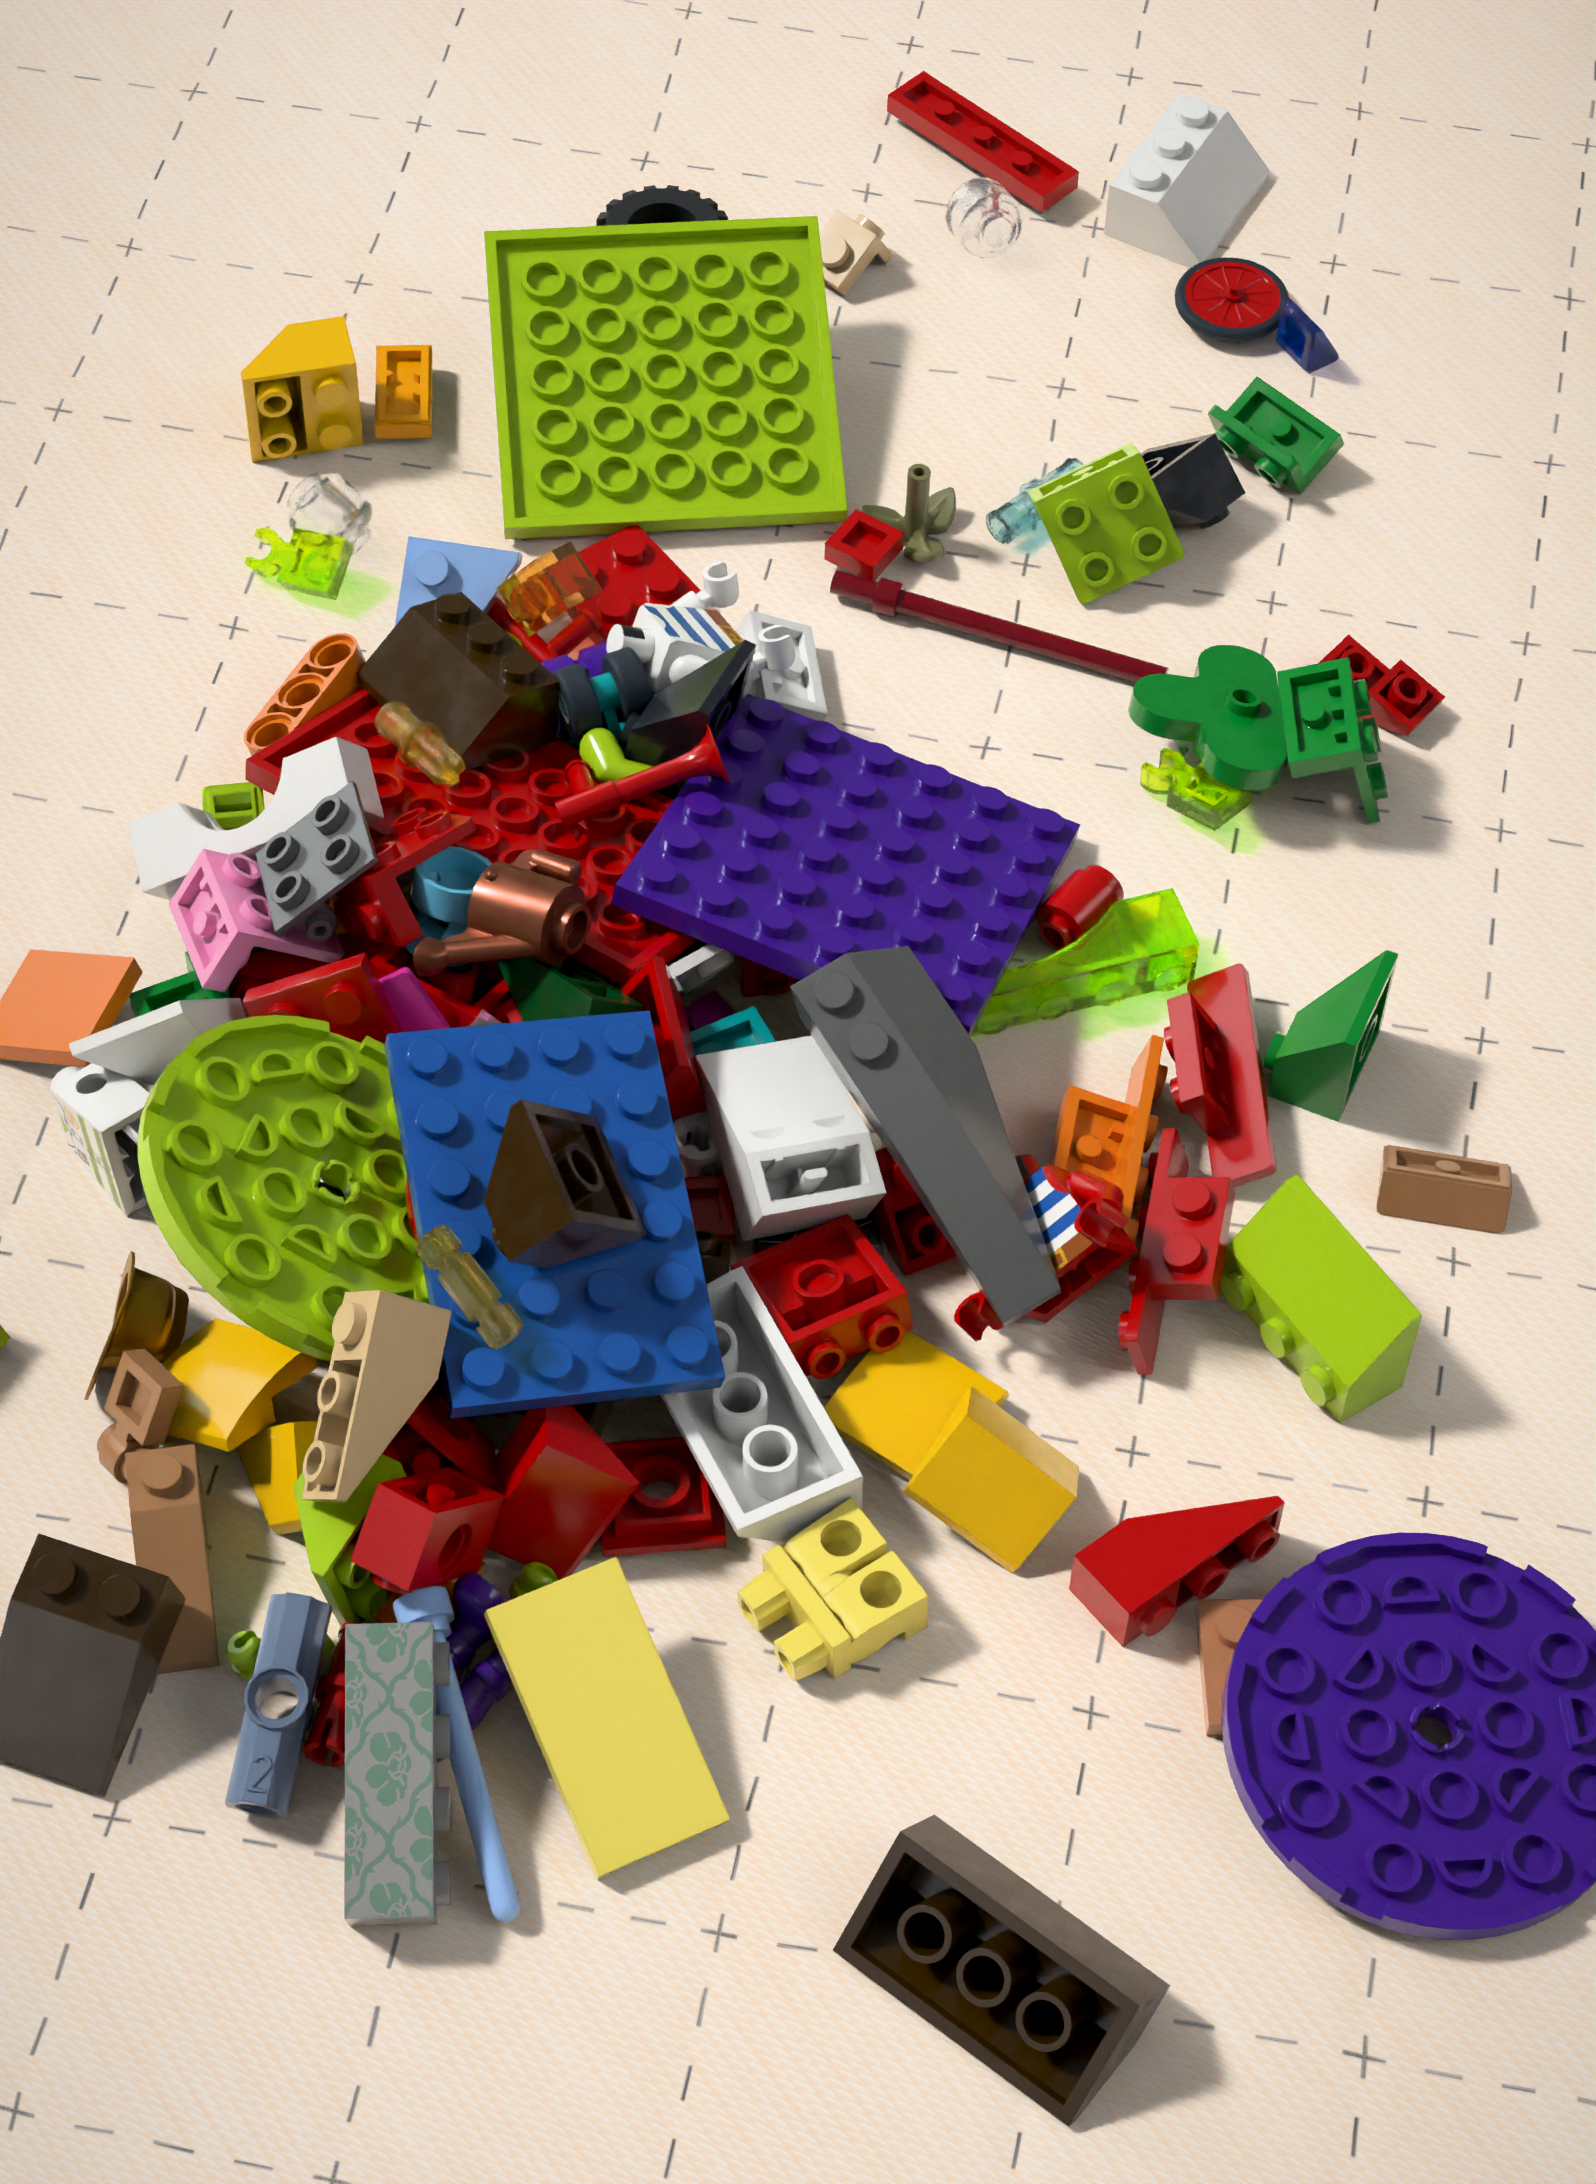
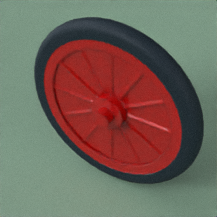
(1230, 299)

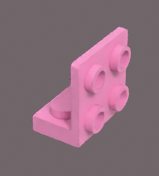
(227, 913)

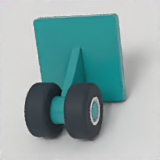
(592, 701)

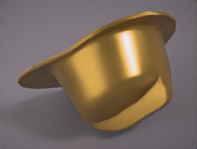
(146, 1316)

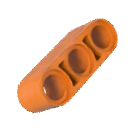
(313, 686)

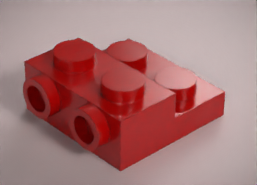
(830, 1296)

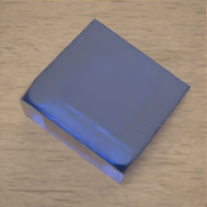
(1304, 338)

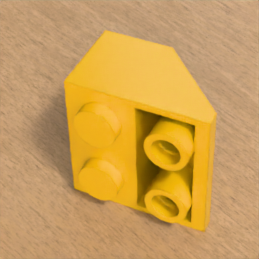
(303, 392)

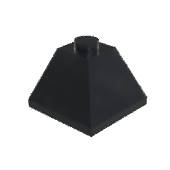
(1194, 480)
(679, 713)

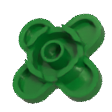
(1222, 714)

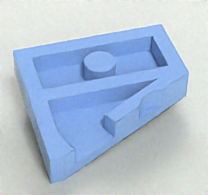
(450, 568)

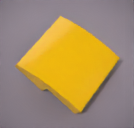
(230, 1383)
(902, 1400)

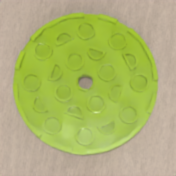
(236, 1163)

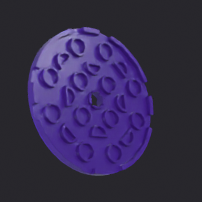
(1368, 1808)

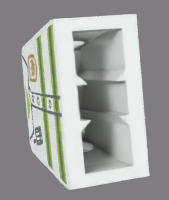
(94, 1112)

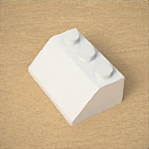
(1185, 183)

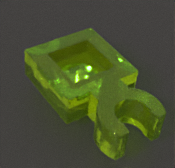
(308, 564)
(1193, 790)

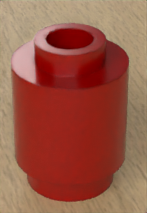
(1077, 905)

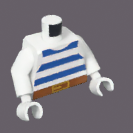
(687, 635)

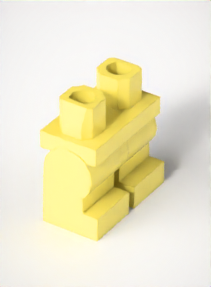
(836, 1593)

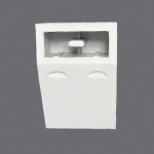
(788, 1137)

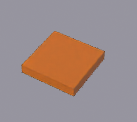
(60, 1001)

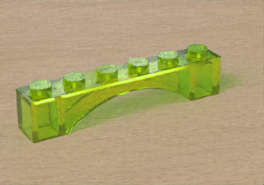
(1131, 951)

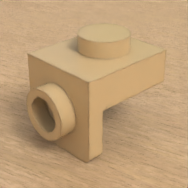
(849, 249)

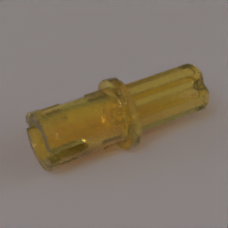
(419, 743)

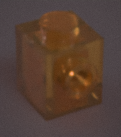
(549, 589)

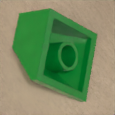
(1331, 1041)

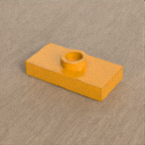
(403, 391)

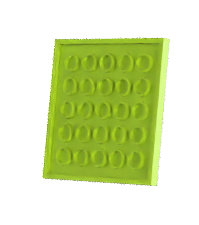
(663, 377)

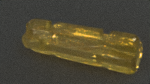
(469, 1286)

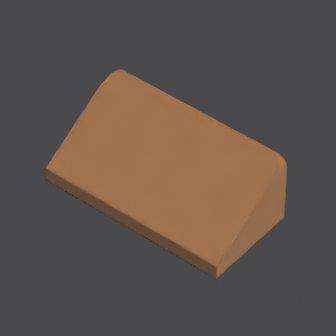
(1444, 1189)

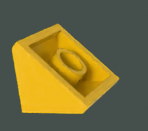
(994, 1481)

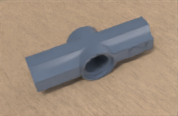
(269, 1747)

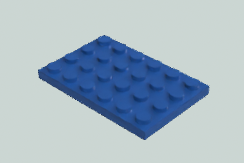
(595, 1325)

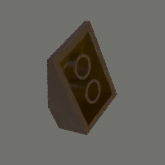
(79, 1660)

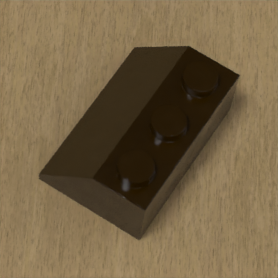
(466, 680)

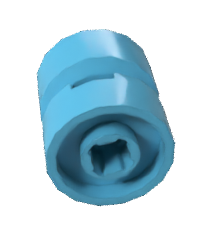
(442, 893)

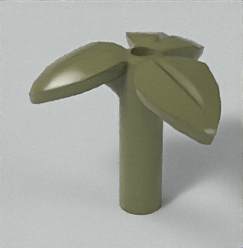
(922, 515)

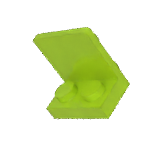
(1107, 523)

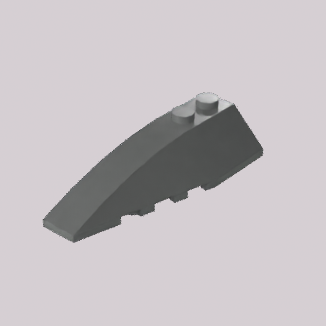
(934, 1113)

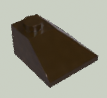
(557, 1189)

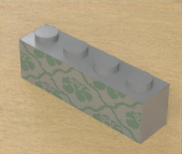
(392, 1774)

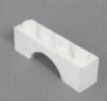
(174, 836)

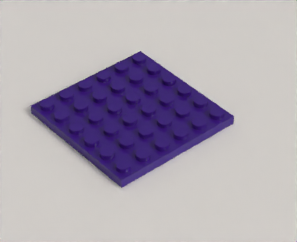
(846, 852)

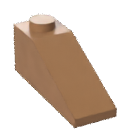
(173, 1541)

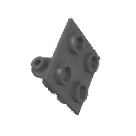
(315, 862)

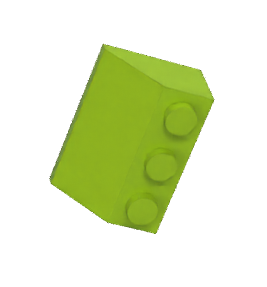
(1320, 1301)

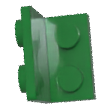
(1328, 728)

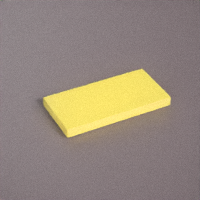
(606, 1717)

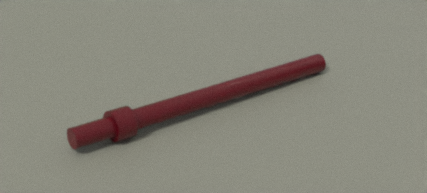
(891, 598)

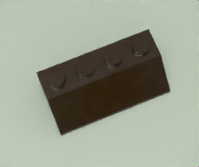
(1000, 1967)

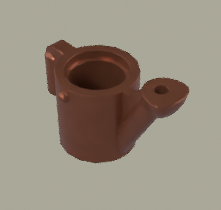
(516, 914)

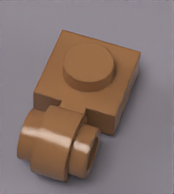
(143, 1406)

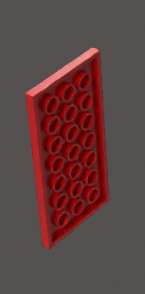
(512, 813)

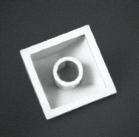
(152, 1041)

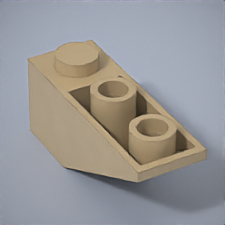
(377, 1376)

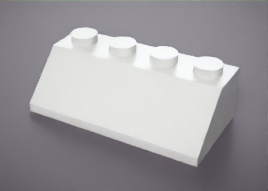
(765, 1430)

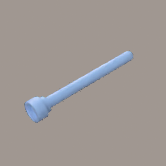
(434, 1606)

